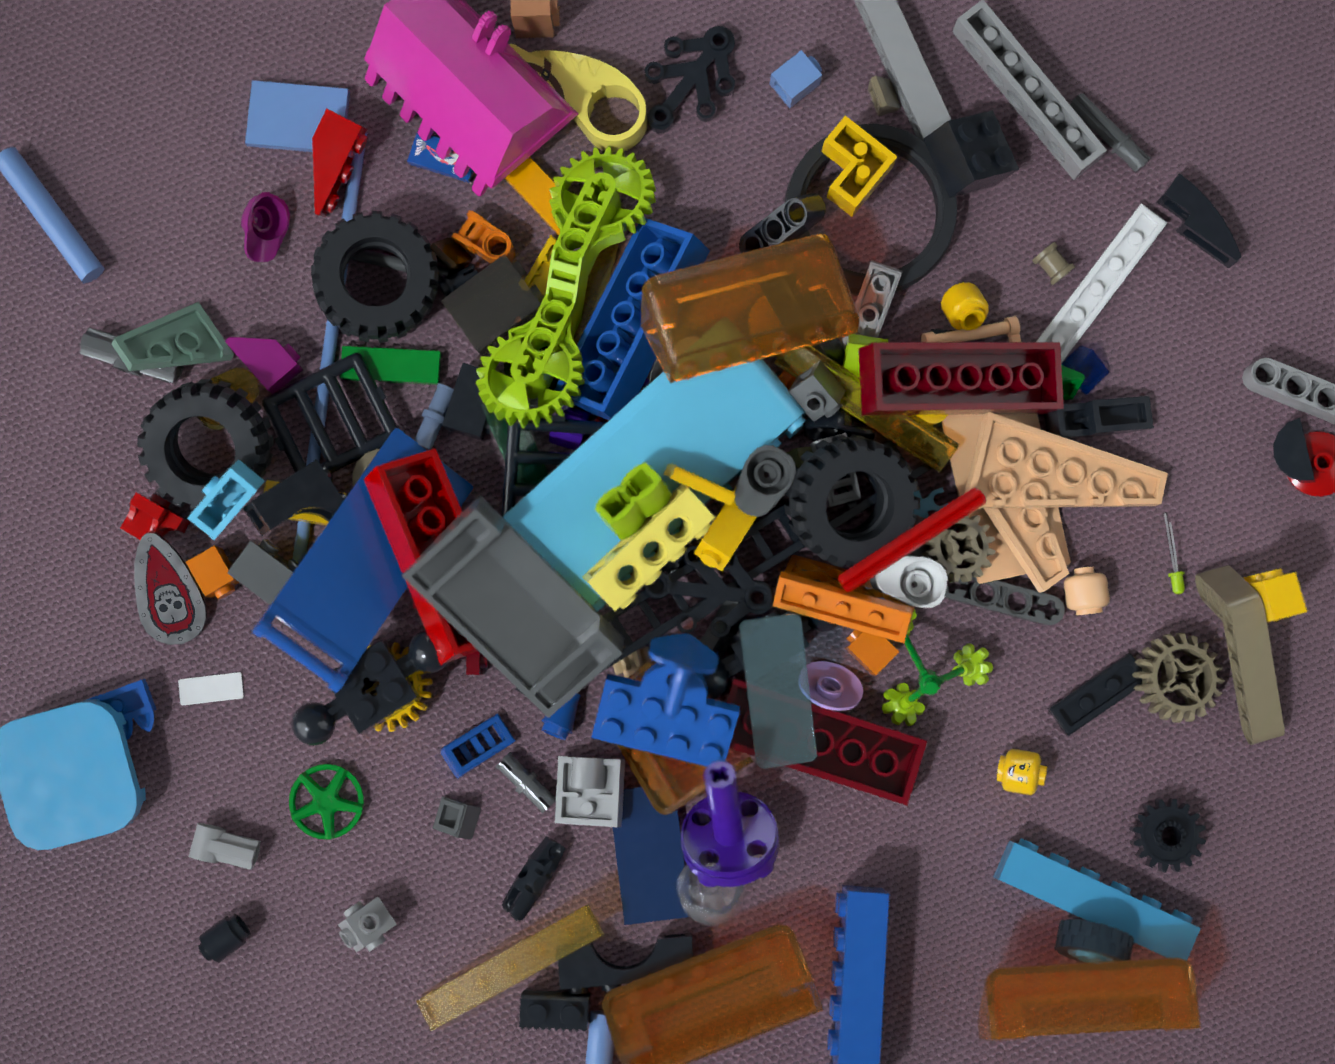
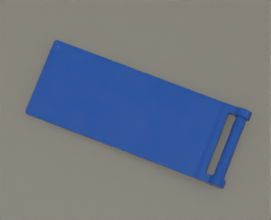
(345, 578)

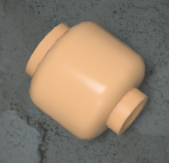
(1086, 591)

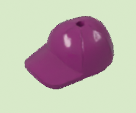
(264, 242)

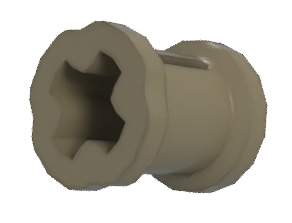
(1053, 263)

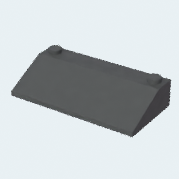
(514, 607)

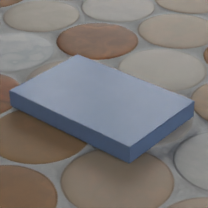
(289, 114)

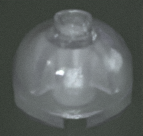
(708, 904)

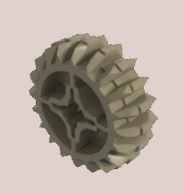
(1195, 698)

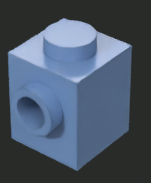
(796, 78)

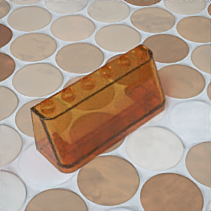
(747, 307)
(1088, 998)
(712, 1000)

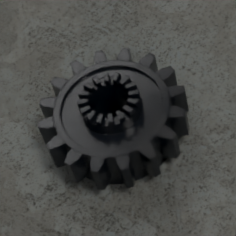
(1185, 835)

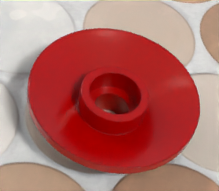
(1319, 445)

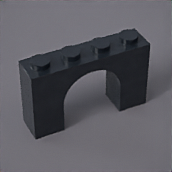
(302, 493)

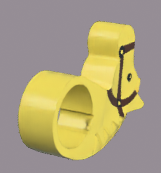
(584, 82)

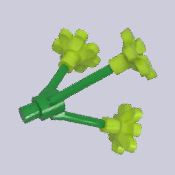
(905, 703)

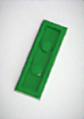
(397, 365)

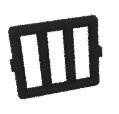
(328, 376)
(514, 455)

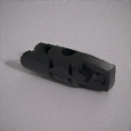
(533, 878)

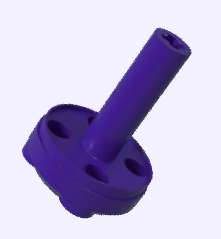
(729, 836)

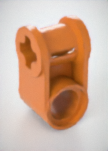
(480, 236)

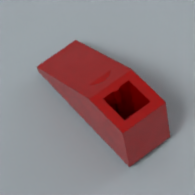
(333, 152)

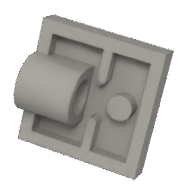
(590, 791)

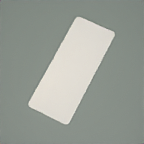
(210, 688)

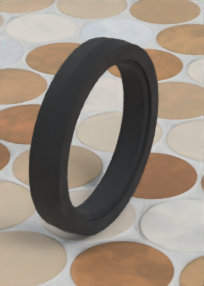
(917, 153)

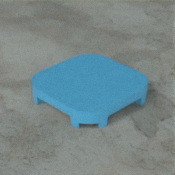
(68, 775)

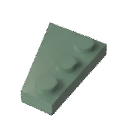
(173, 340)

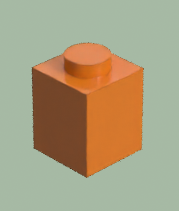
(211, 573)
(870, 650)

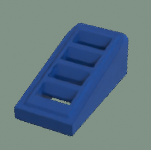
(451, 759)

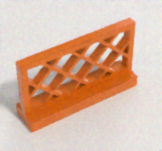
(831, 603)

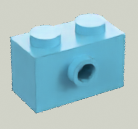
(225, 498)

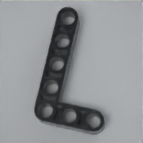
(785, 225)

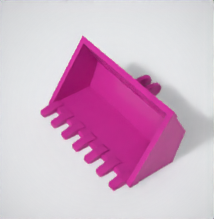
(464, 86)

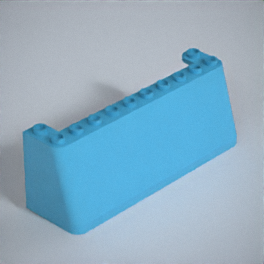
(693, 423)

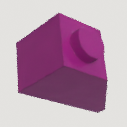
(267, 360)

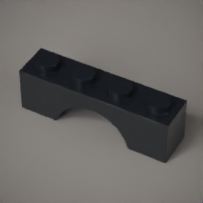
(589, 969)

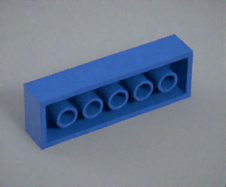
(613, 343)
(858, 975)

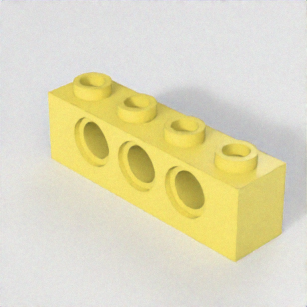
(604, 574)

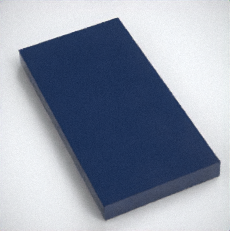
(648, 860)

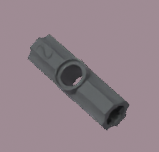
(98, 346)

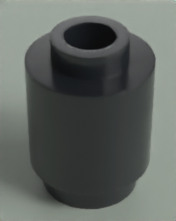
(223, 938)

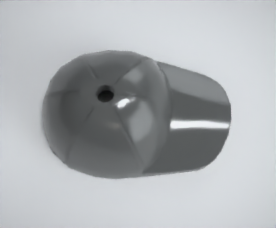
(759, 494)

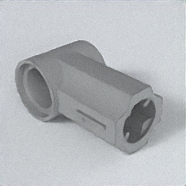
(215, 845)

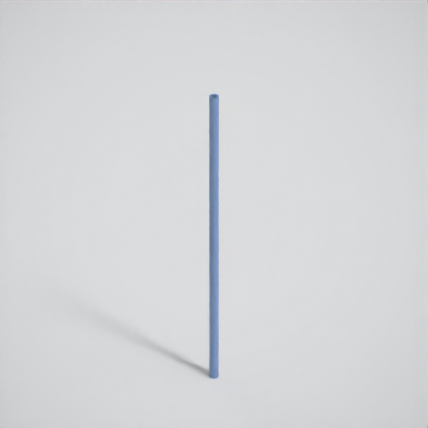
(328, 355)

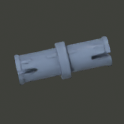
(434, 417)

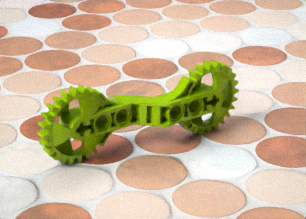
(566, 287)

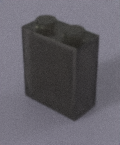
(493, 303)

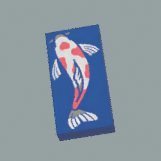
(424, 156)

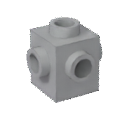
(366, 925)

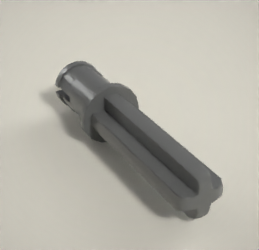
(1110, 133)

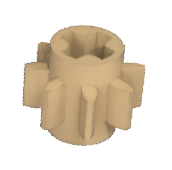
(632, 662)

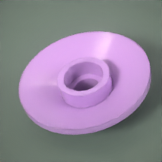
(833, 686)

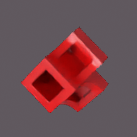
(152, 515)

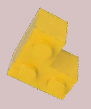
(863, 161)

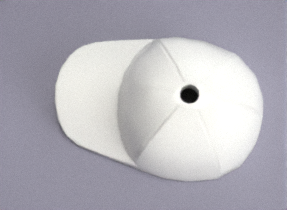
(925, 573)

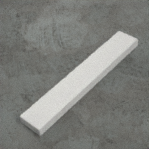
(1103, 279)

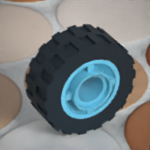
(1092, 942)

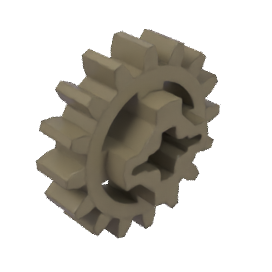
(973, 546)

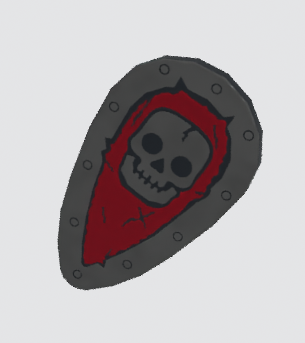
(166, 592)

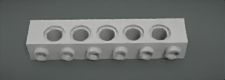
(1028, 89)

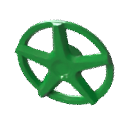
(325, 801)

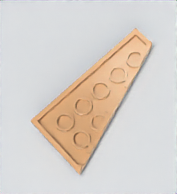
(1039, 469)

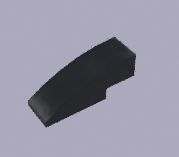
(1200, 221)
(1101, 418)

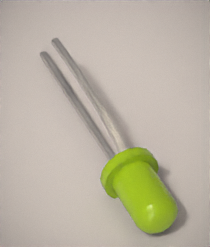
(1176, 577)

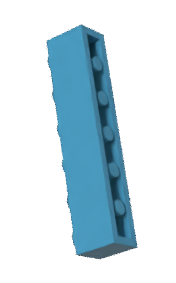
(1095, 901)

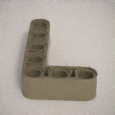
(1248, 651)

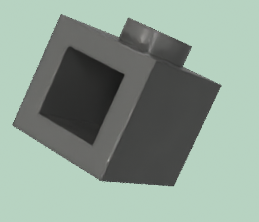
(817, 392)

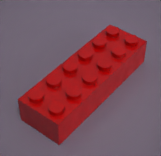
(415, 509)

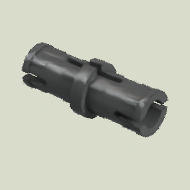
(526, 782)

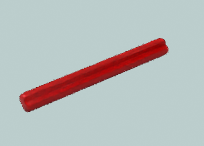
(912, 539)

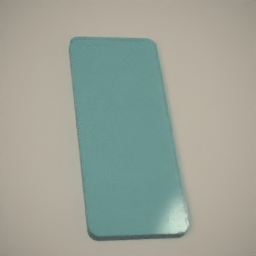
(778, 691)

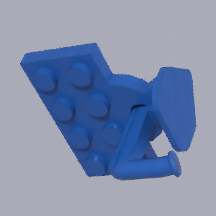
(665, 713)

